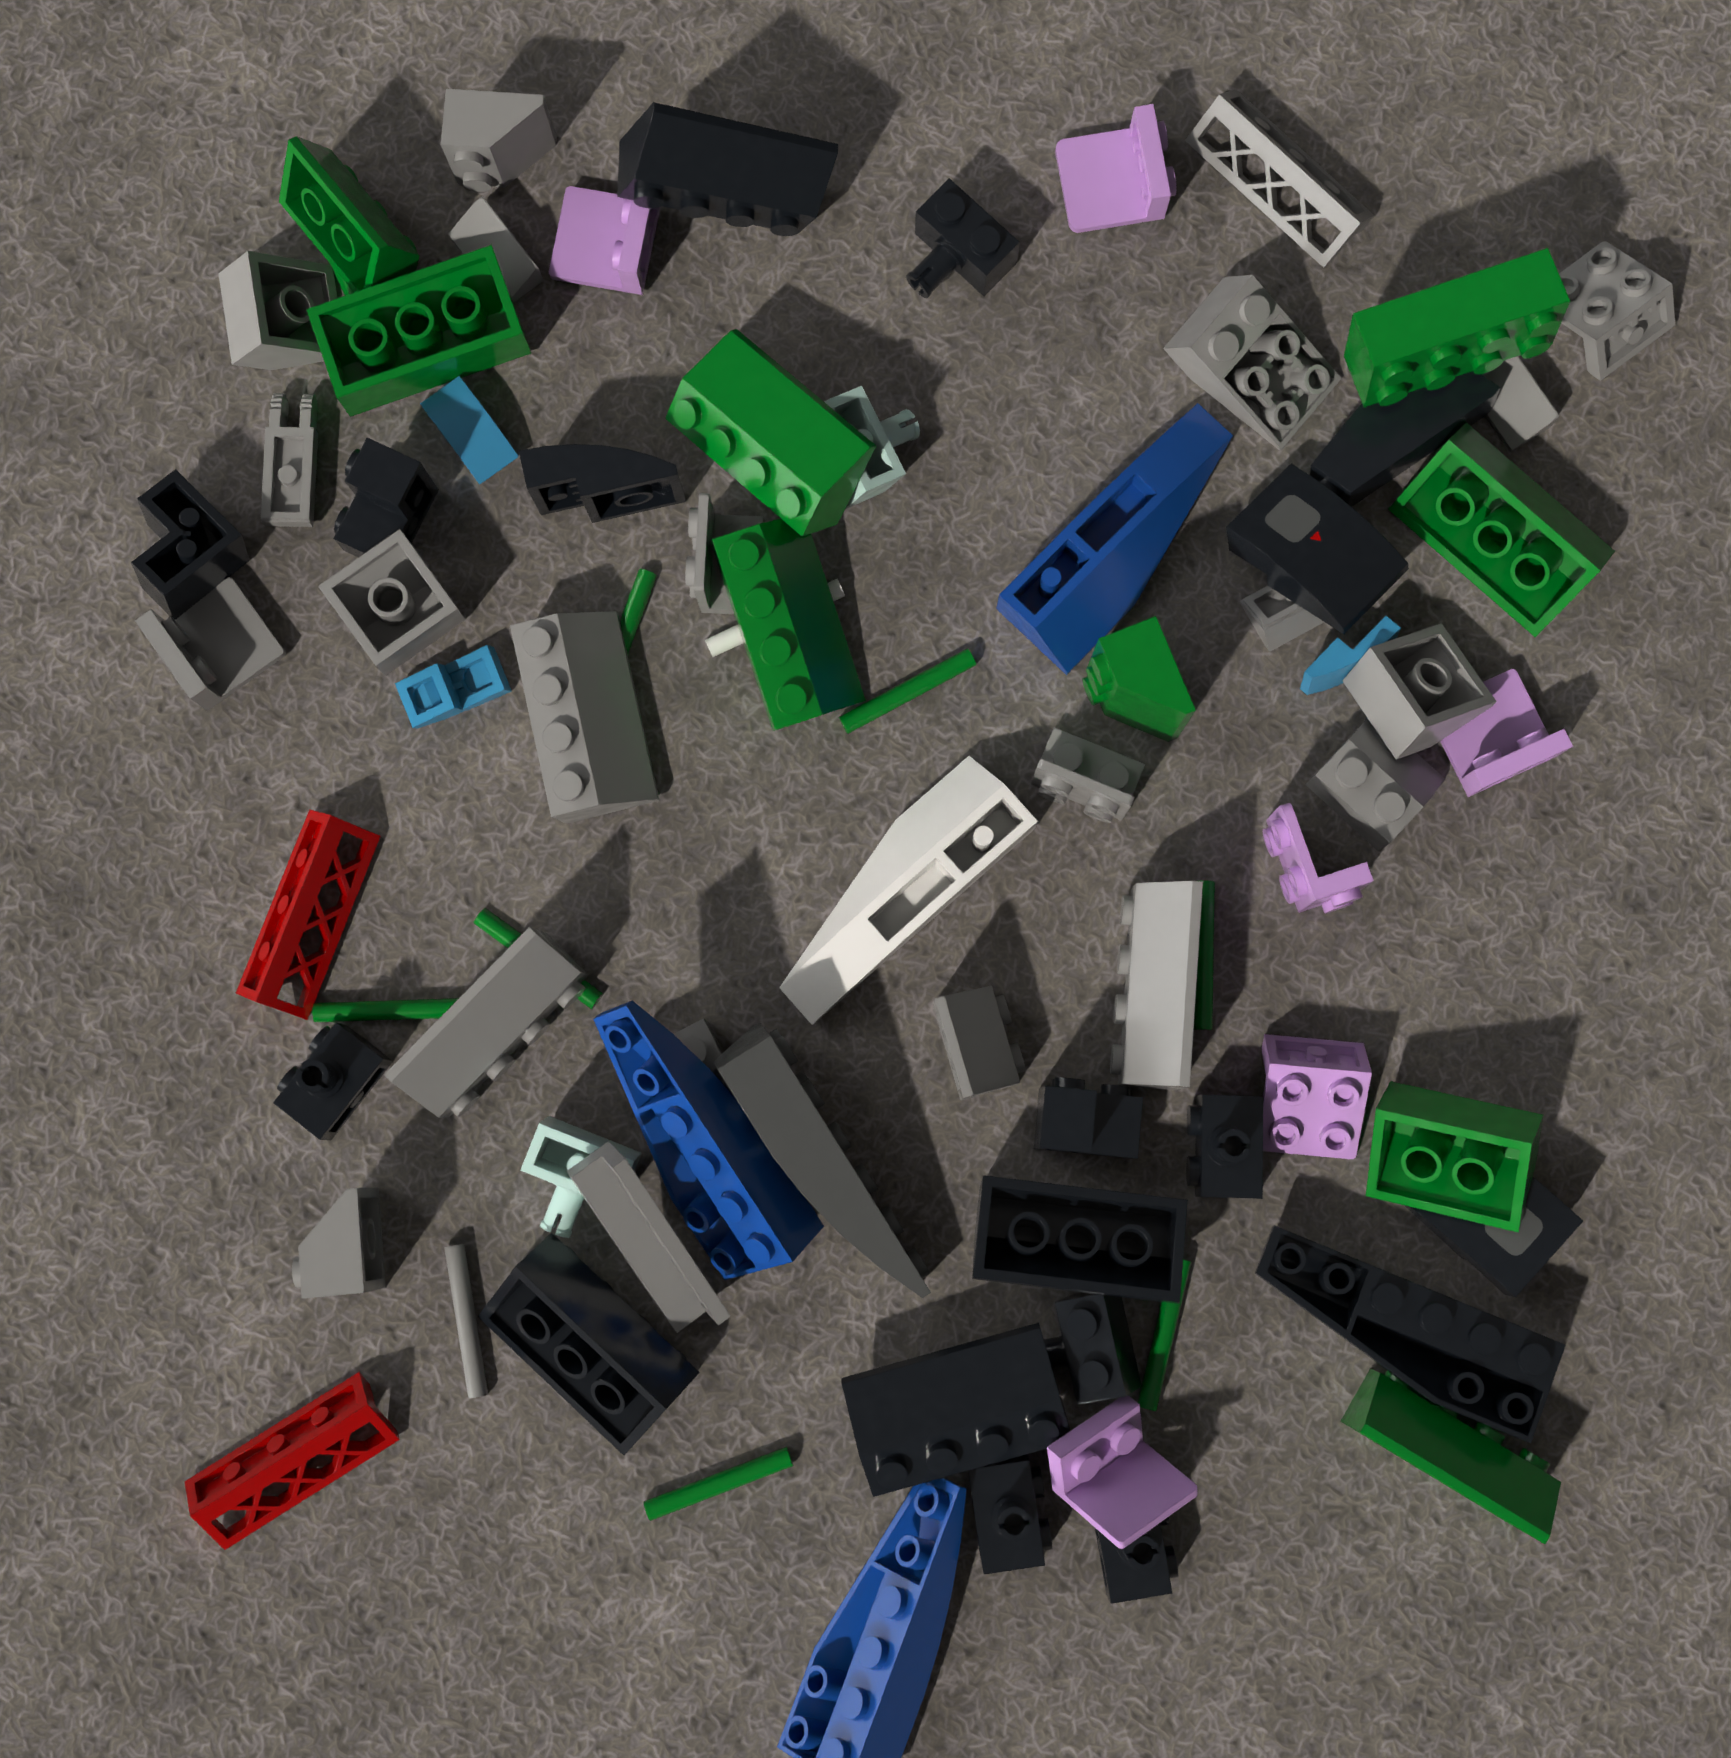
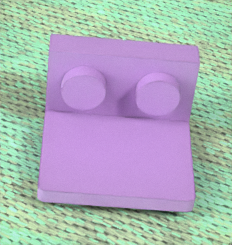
(603, 241)
(1503, 738)
(1314, 1096)
(1115, 1475)

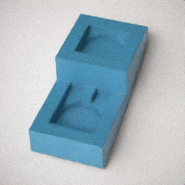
(469, 430)
(1340, 659)
(453, 687)

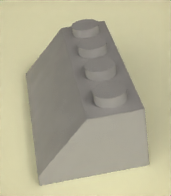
(584, 714)
(1158, 986)
(489, 1024)

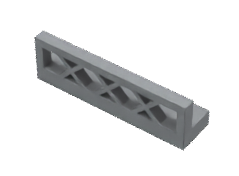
(1288, 161)
(645, 1238)

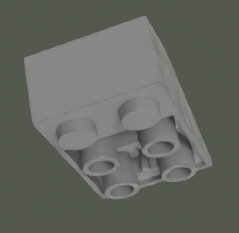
(1253, 359)

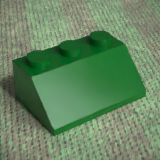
(342, 217)
(1139, 681)
(1453, 1155)

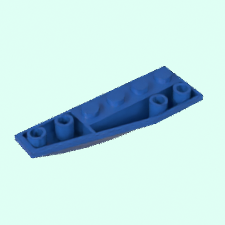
(1114, 545)
(706, 1149)
(883, 1638)

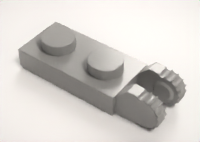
(290, 465)

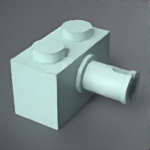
(884, 465)
(553, 1152)

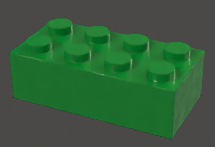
(1456, 328)

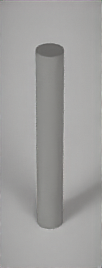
(466, 1321)

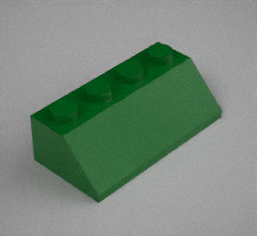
(418, 331)
(771, 433)
(1501, 530)
(787, 622)
(1456, 1454)

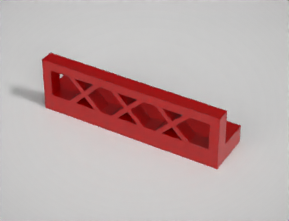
(293, 906)
(281, 1457)

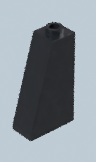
(1389, 439)

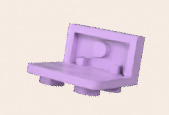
(1116, 175)
(1300, 879)

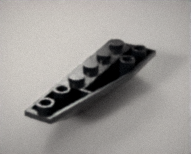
(1419, 1335)

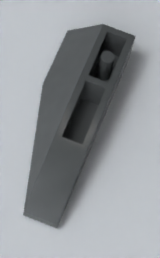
(812, 1153)

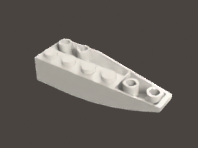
(907, 881)

